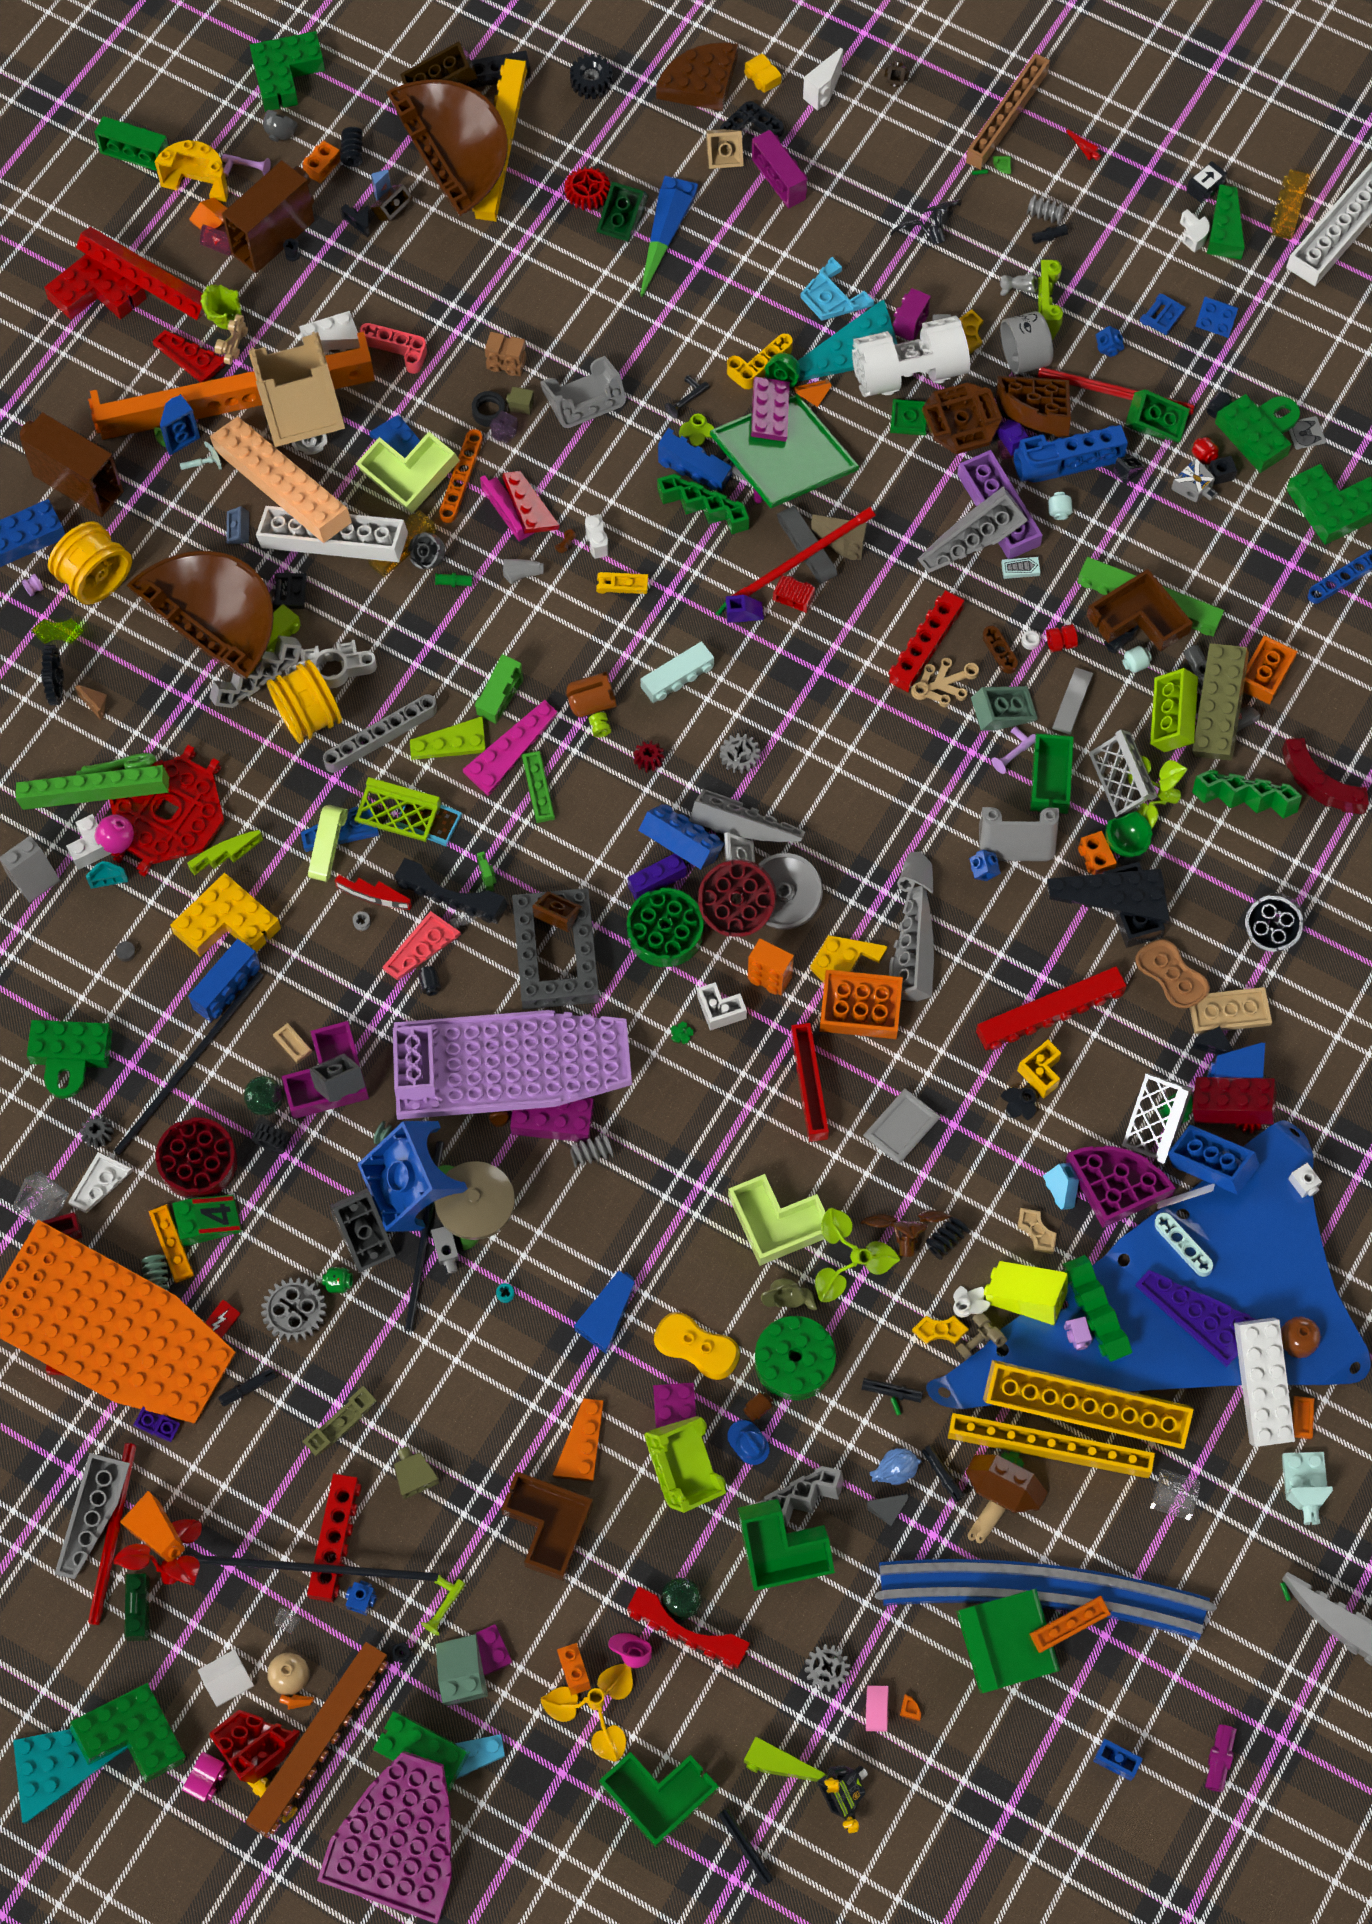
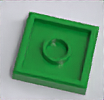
(908, 417)

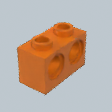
(321, 161)
(1101, 853)
(574, 1669)

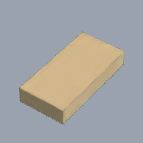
(292, 1043)

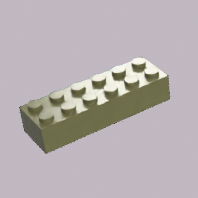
(1220, 702)

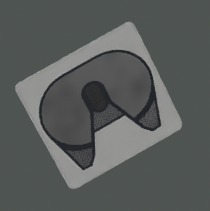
(1307, 433)

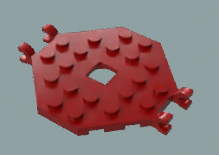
(192, 825)

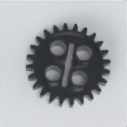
(52, 675)

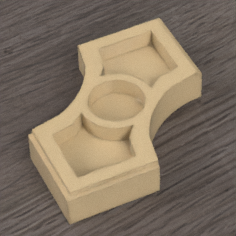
(1042, 1238)

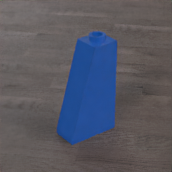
(606, 1312)

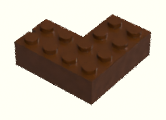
(1140, 603)
(558, 1519)

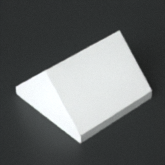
(738, 848)
(225, 1678)

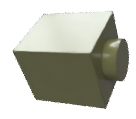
(520, 400)

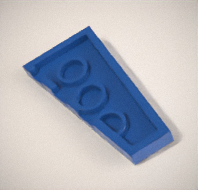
(349, 832)

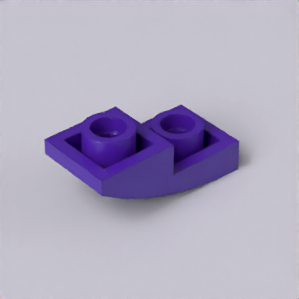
(156, 1424)

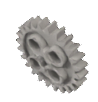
(281, 1323)

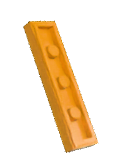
(171, 1243)

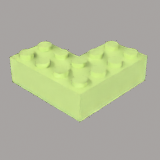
(408, 478)
(774, 1229)

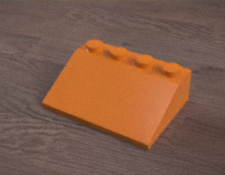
(861, 1004)

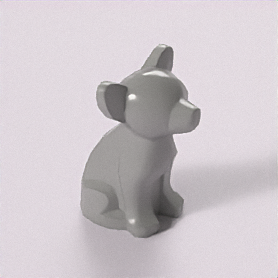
(1024, 283)

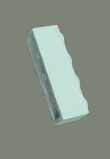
(677, 672)

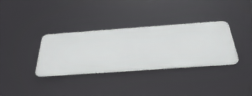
(1200, 1191)

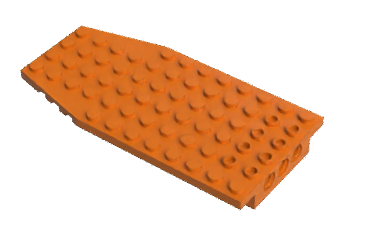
(109, 1327)

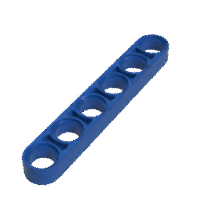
(1340, 582)

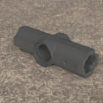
(1196, 661)

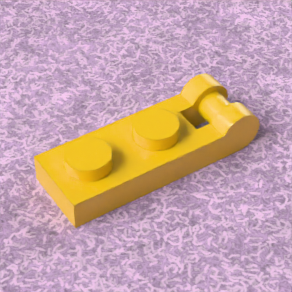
(622, 583)

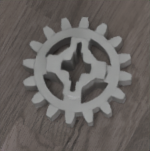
(733, 749)
(835, 1663)

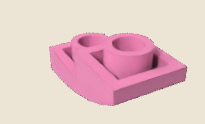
(877, 1708)

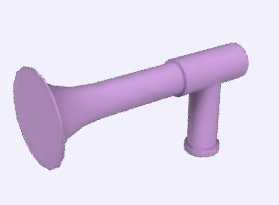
(263, 166)
(1000, 764)

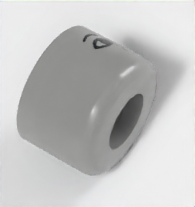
(1026, 342)

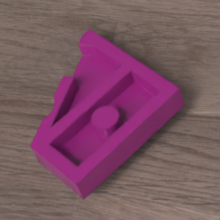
(492, 1650)

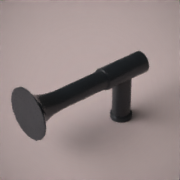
(673, 409)

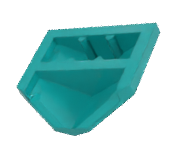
(106, 874)

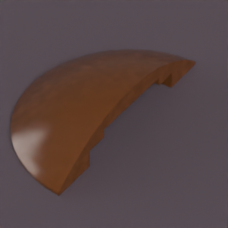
(456, 137)
(212, 604)

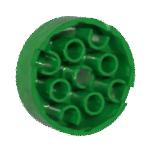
(668, 945)
(799, 1338)

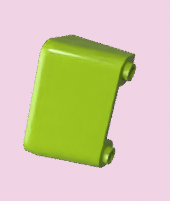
(684, 1464)

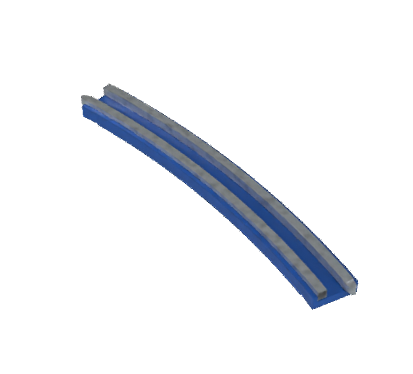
(1056, 1586)

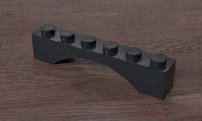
(484, 904)

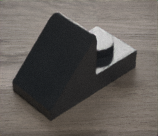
(359, 220)

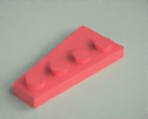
(422, 943)

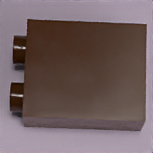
(268, 215)
(71, 464)

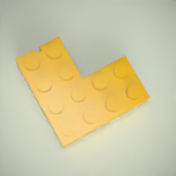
(223, 909)

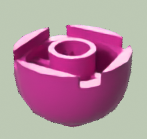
(114, 833)

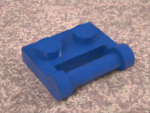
(1168, 316)

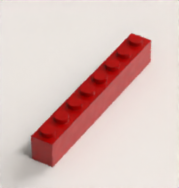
(141, 272)
(1051, 1008)

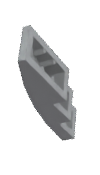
(1072, 701)

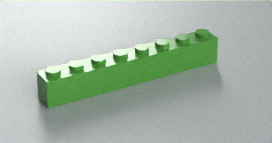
(1108, 578)
(92, 787)

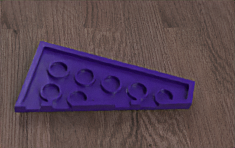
(1199, 1315)

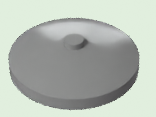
(797, 890)

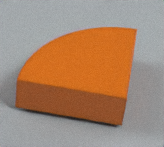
(910, 1709)

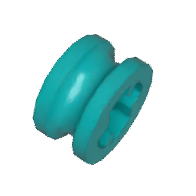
(503, 1286)

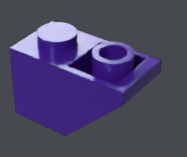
(743, 609)

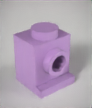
(1078, 1333)

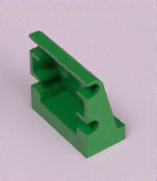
(1001, 1642)

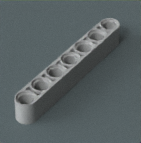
(375, 741)

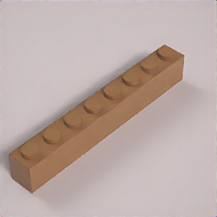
(1007, 111)

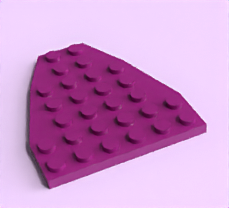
(397, 1841)

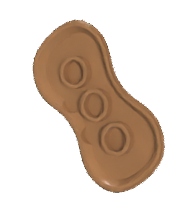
(1180, 983)

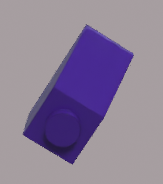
(1011, 434)

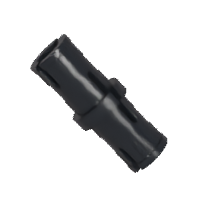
(1049, 234)

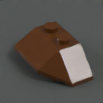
(1005, 1483)

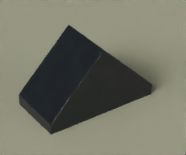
(1127, 468)
(1213, 1042)

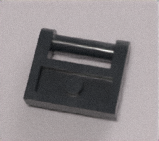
(295, 590)

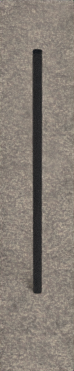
(188, 1063)
(322, 1568)

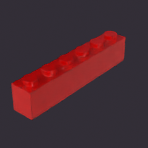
(809, 1082)

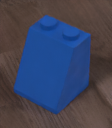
(1240, 1063)

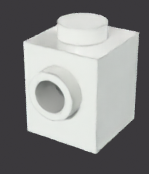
(1305, 1181)

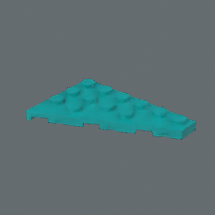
(835, 353)
(49, 1769)

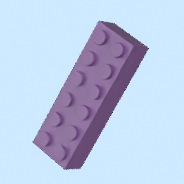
(984, 477)

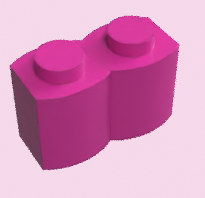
(204, 1777)

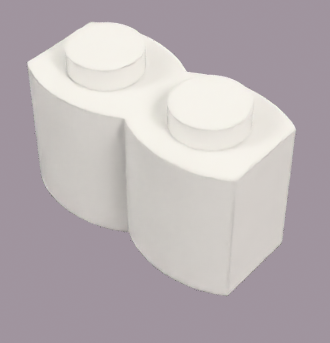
(596, 536)

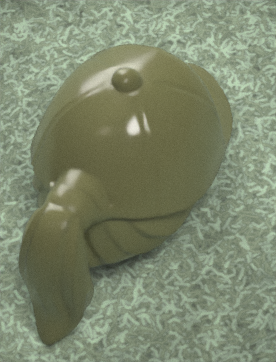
(788, 1294)

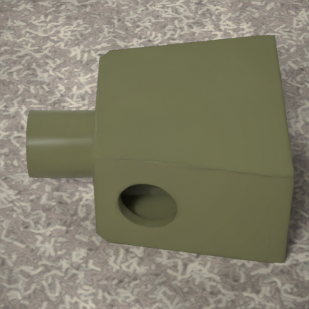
(414, 1473)

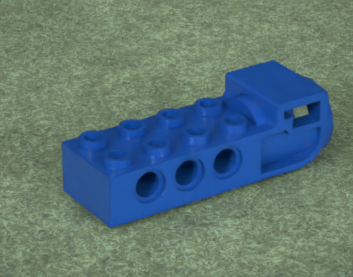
(1043, 460)

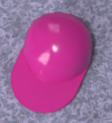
(633, 1650)

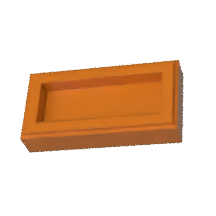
(1303, 1417)

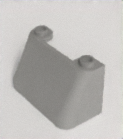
(586, 396)
(1019, 838)

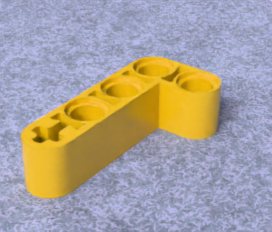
(781, 344)

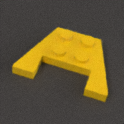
(843, 954)

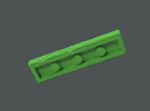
(538, 787)

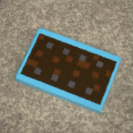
(443, 825)

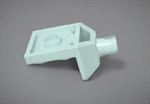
(1306, 1483)

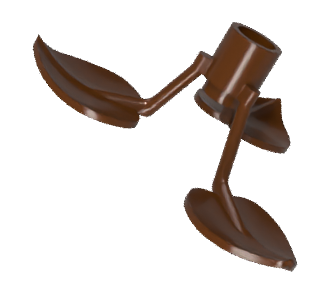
(910, 1229)

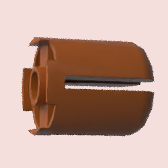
(591, 695)

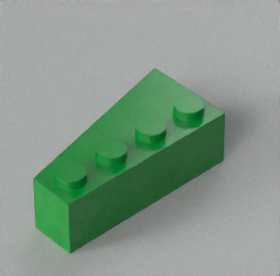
(1226, 227)

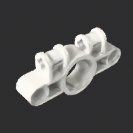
(352, 662)

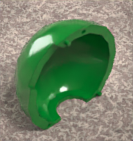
(1129, 835)

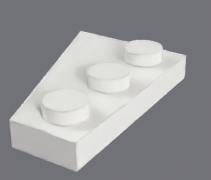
(98, 1181)

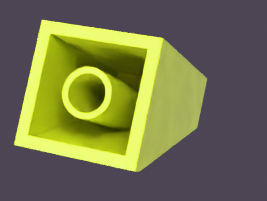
(1028, 1291)

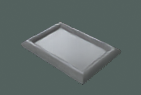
(902, 1126)

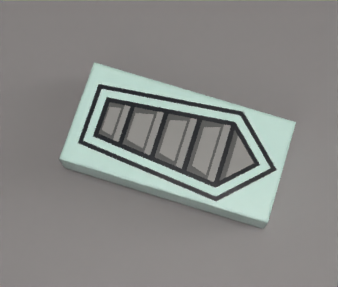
(1020, 567)

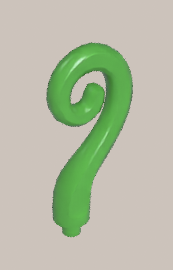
(129, 762)

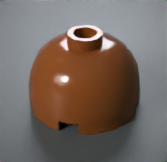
(1300, 1337)

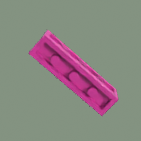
(502, 502)

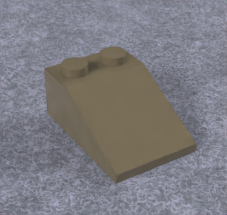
(847, 546)

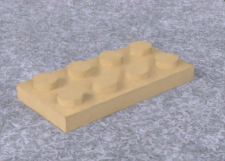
(1232, 1010)

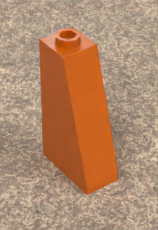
(153, 1527)

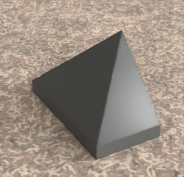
(887, 1508)

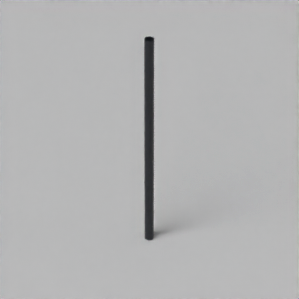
(422, 1250)

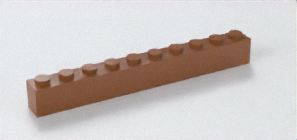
(316, 1740)

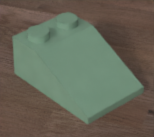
(1003, 707)
(460, 1671)

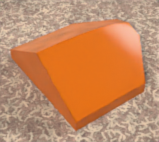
(208, 213)

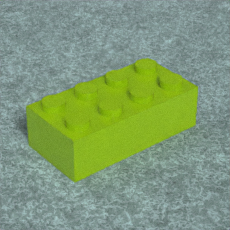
(1174, 710)

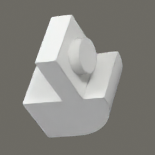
(1196, 231)

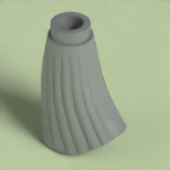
(517, 569)

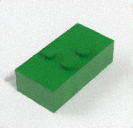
(129, 142)

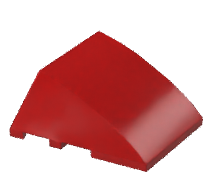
(252, 1744)

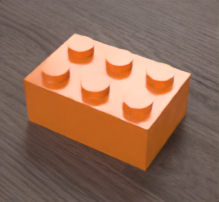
(1268, 669)
(770, 967)

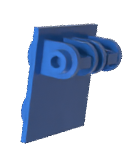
(1216, 317)

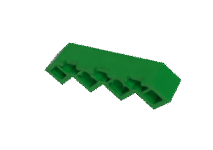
(696, 498)
(1256, 794)
(1099, 1314)

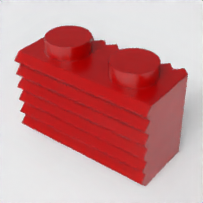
(794, 593)

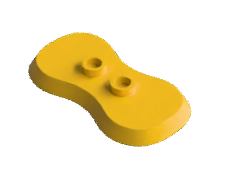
(711, 1353)

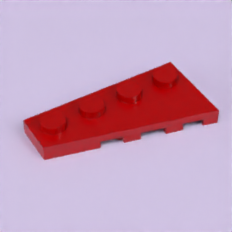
(190, 357)

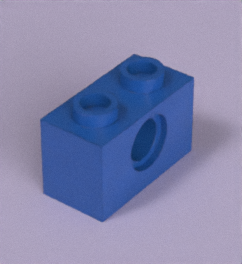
(1117, 1759)

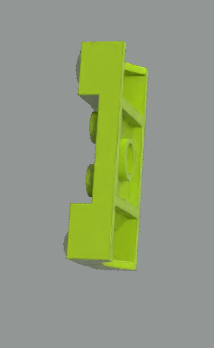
(1052, 313)

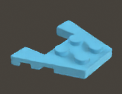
(827, 299)

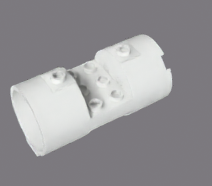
(939, 352)

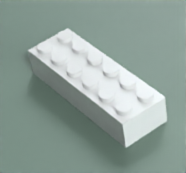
(1264, 1382)

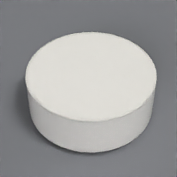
(1030, 640)

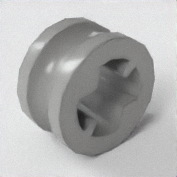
(361, 927)

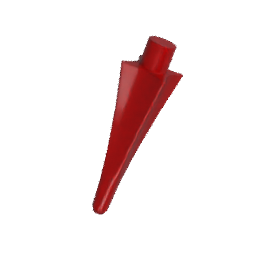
(1089, 149)

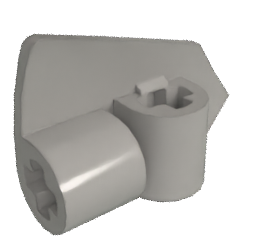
(916, 870)

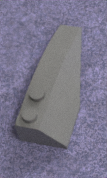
(979, 528)
(729, 816)
(915, 948)
(93, 1507)
(1348, 1628)

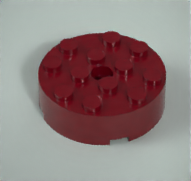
(757, 896)
(201, 1176)

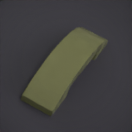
(341, 1422)

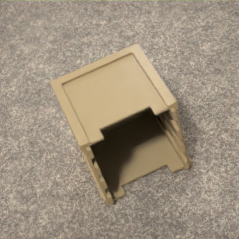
(297, 391)

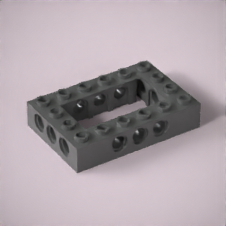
(555, 992)

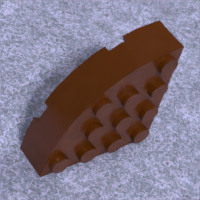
(699, 76)
(1036, 403)

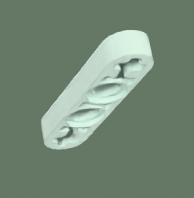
(1185, 1243)

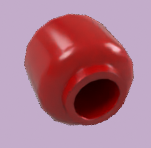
(1205, 450)

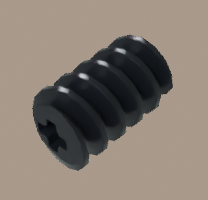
(351, 146)
(945, 1236)

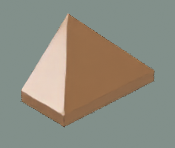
(93, 699)

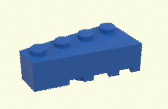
(693, 461)

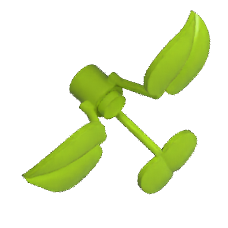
(1170, 775)
(876, 1257)

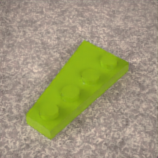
(452, 741)

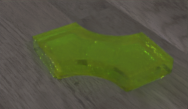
(66, 631)

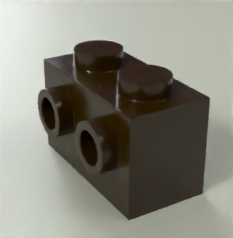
(391, 203)

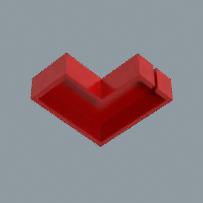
(90, 281)

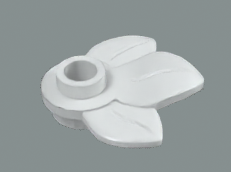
(972, 1301)

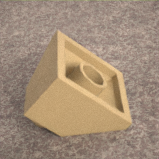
(724, 148)

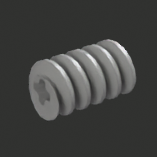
(1046, 209)
(591, 1150)

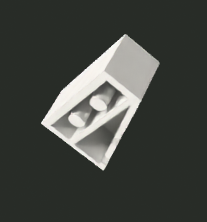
(334, 332)

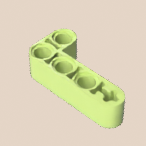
(326, 842)

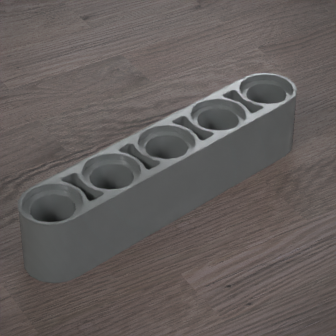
(802, 538)

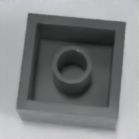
(337, 1078)

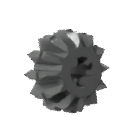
(102, 1134)

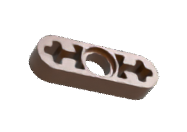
(1000, 657)

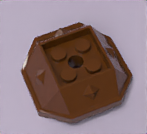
(967, 403)

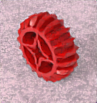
(577, 192)

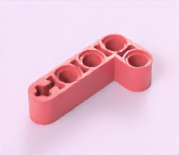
(375, 338)

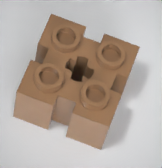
(505, 354)

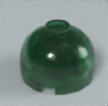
(263, 1095)
(681, 1598)

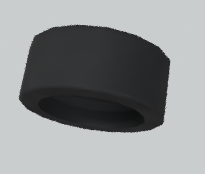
(486, 396)

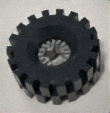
(591, 67)

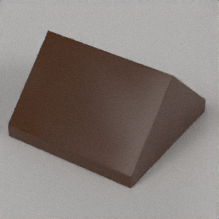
(556, 911)

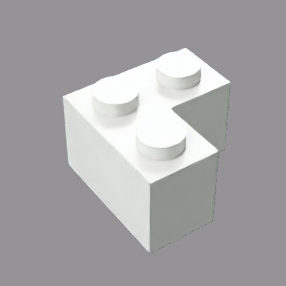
(86, 849)
(720, 1011)

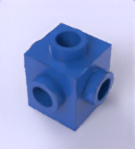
(1109, 341)
(984, 865)
(363, 1604)

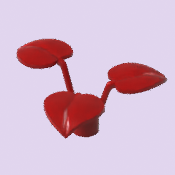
(182, 1569)

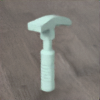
(198, 462)

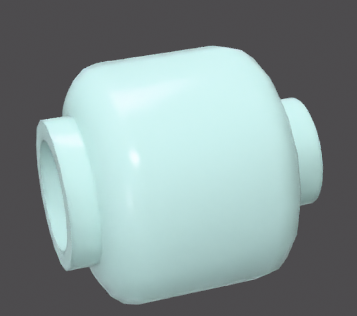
(1060, 506)
(1137, 659)

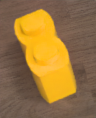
(762, 73)

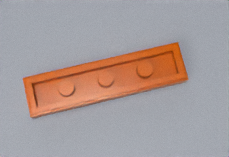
(1070, 1624)

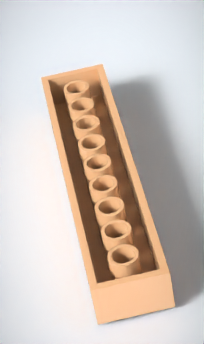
(281, 479)

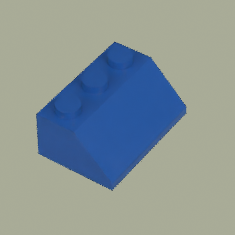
(178, 425)

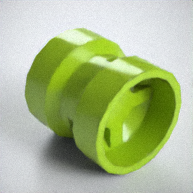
(599, 724)

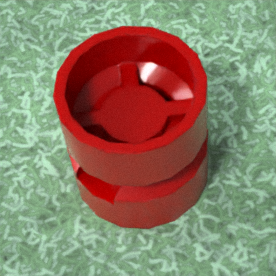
(1061, 638)

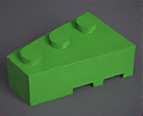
(499, 689)

